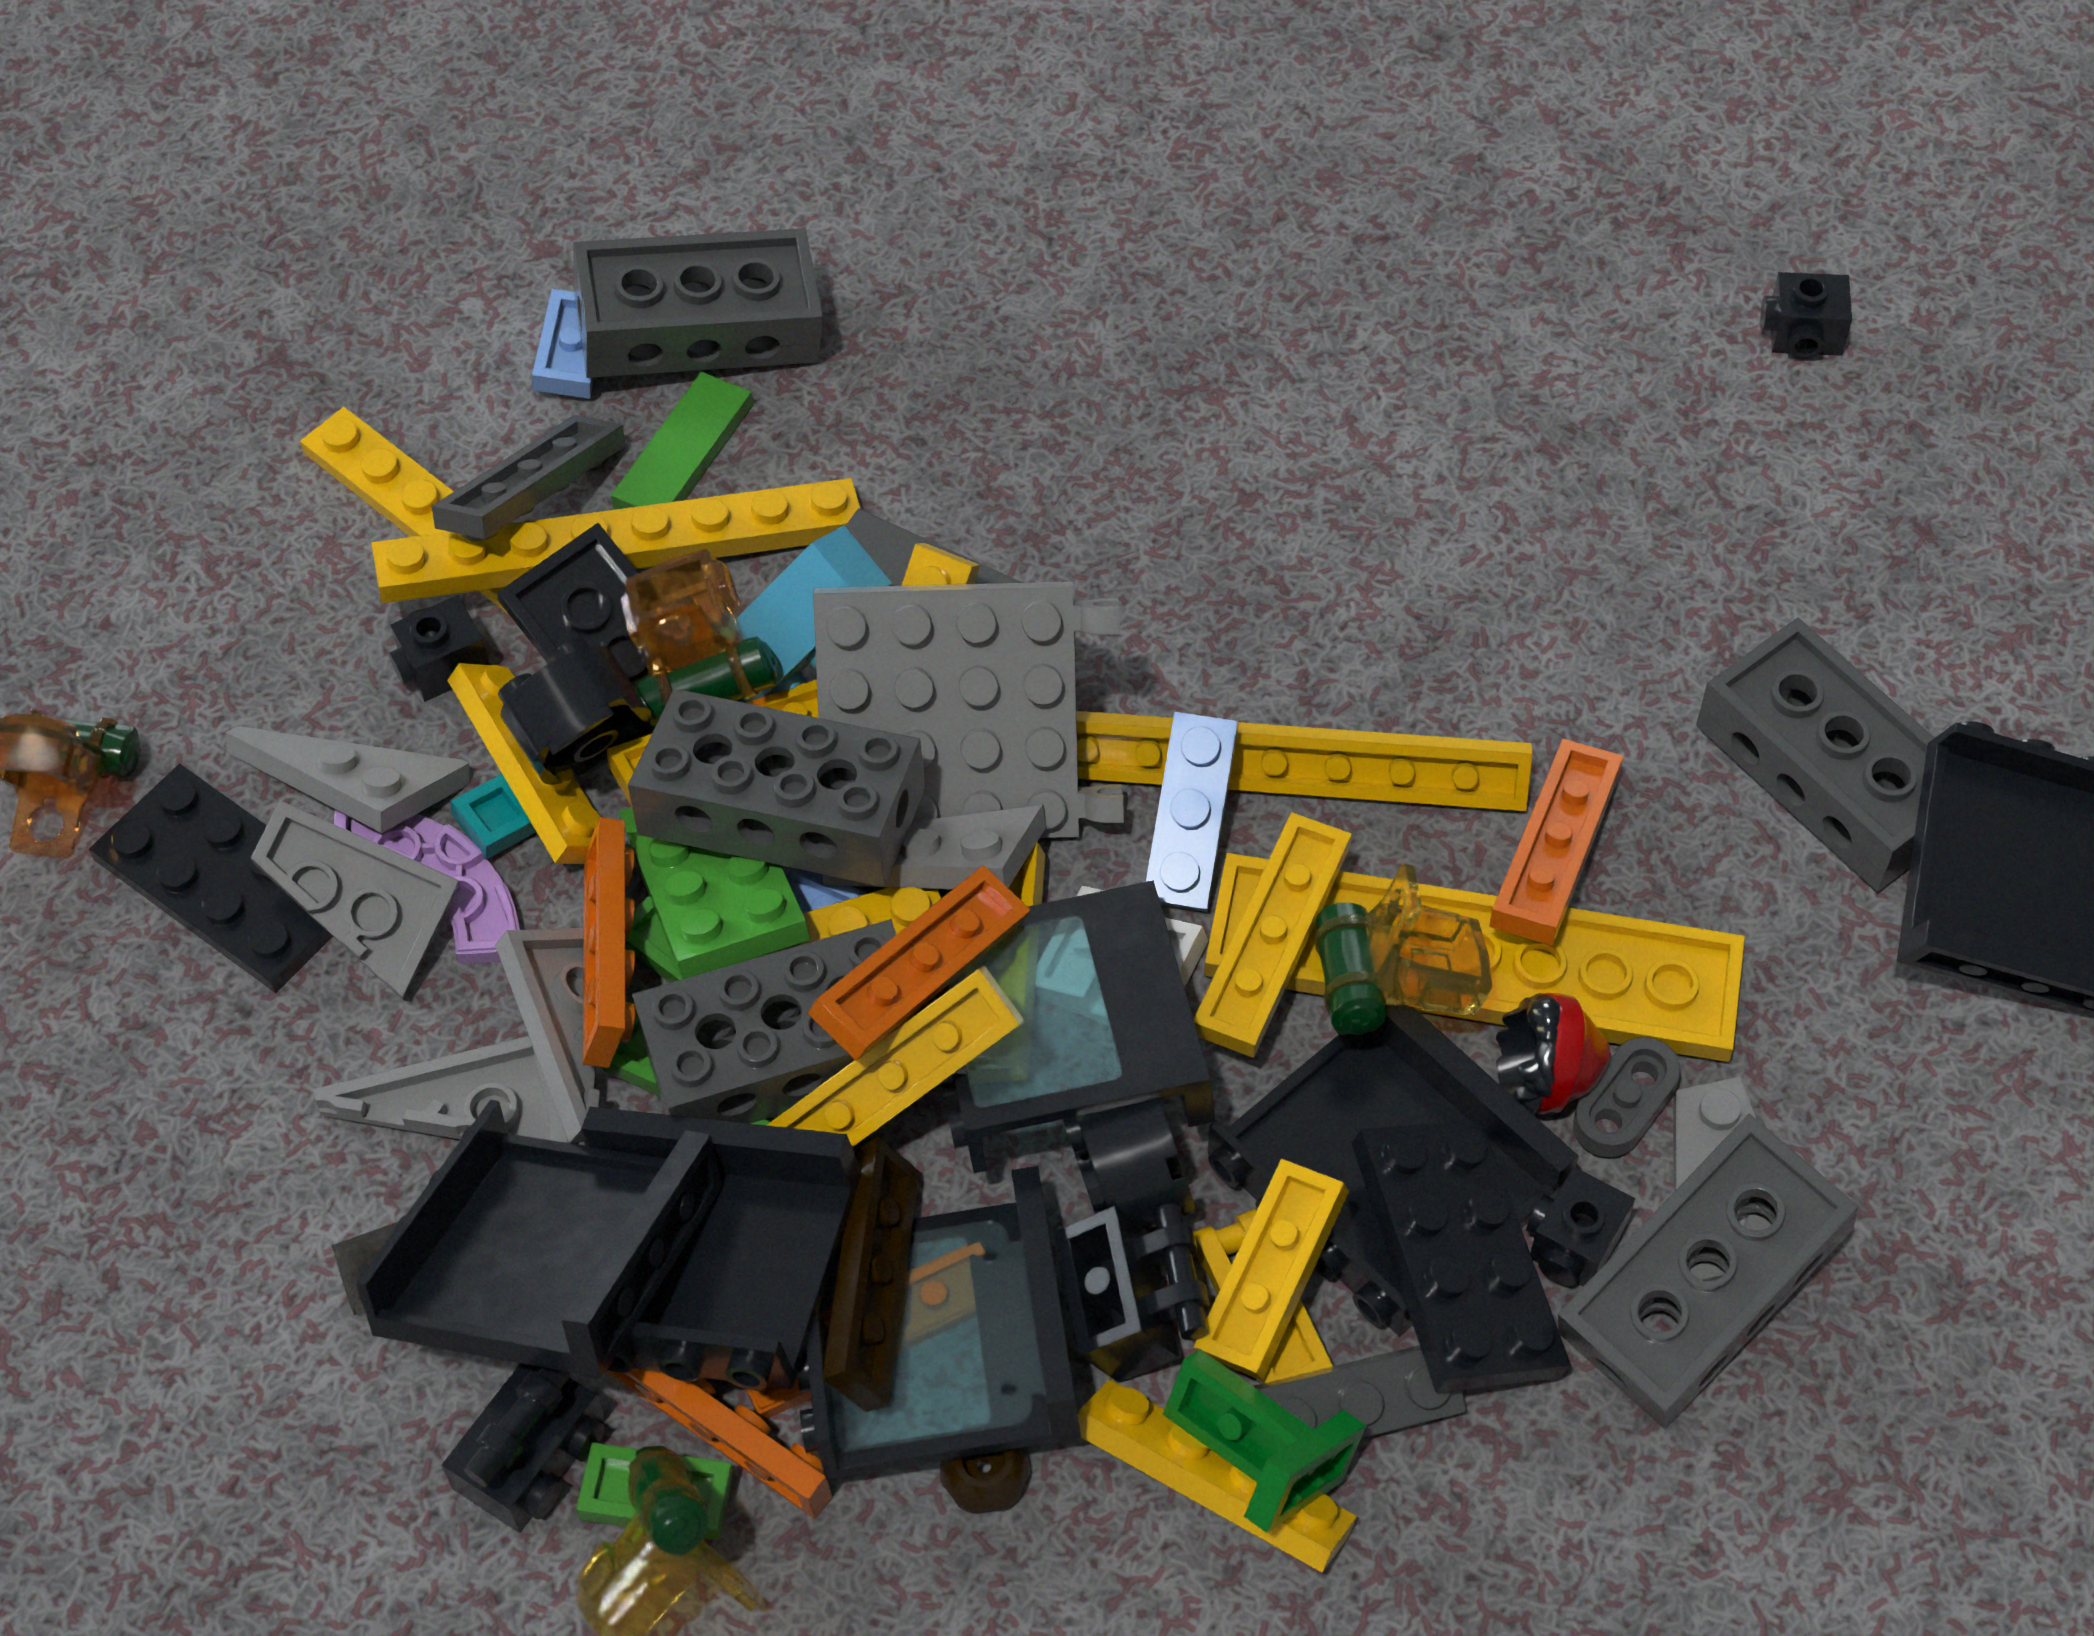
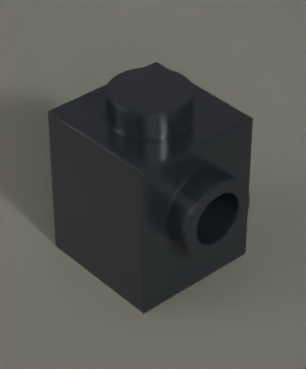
(1808, 314)
(433, 644)
(1578, 1228)

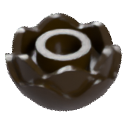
(990, 1490)

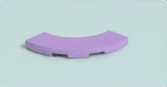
(482, 903)

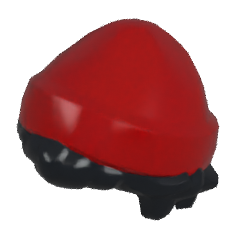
(1550, 1052)

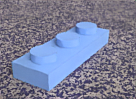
(1191, 810)

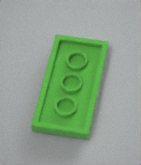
(715, 903)

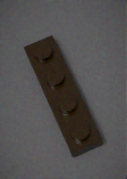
(871, 1277)

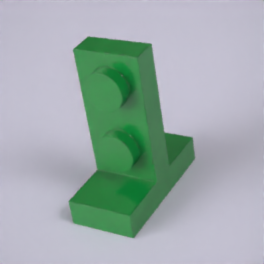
(1262, 1438)

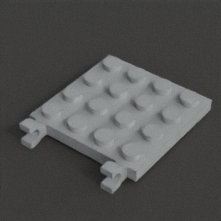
(978, 681)

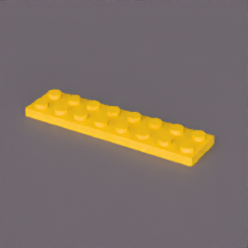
(1623, 970)

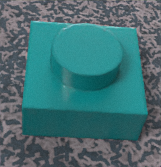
(492, 816)

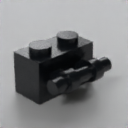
(1119, 1292)
(525, 1444)

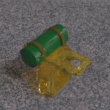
(1399, 958)
(658, 1553)

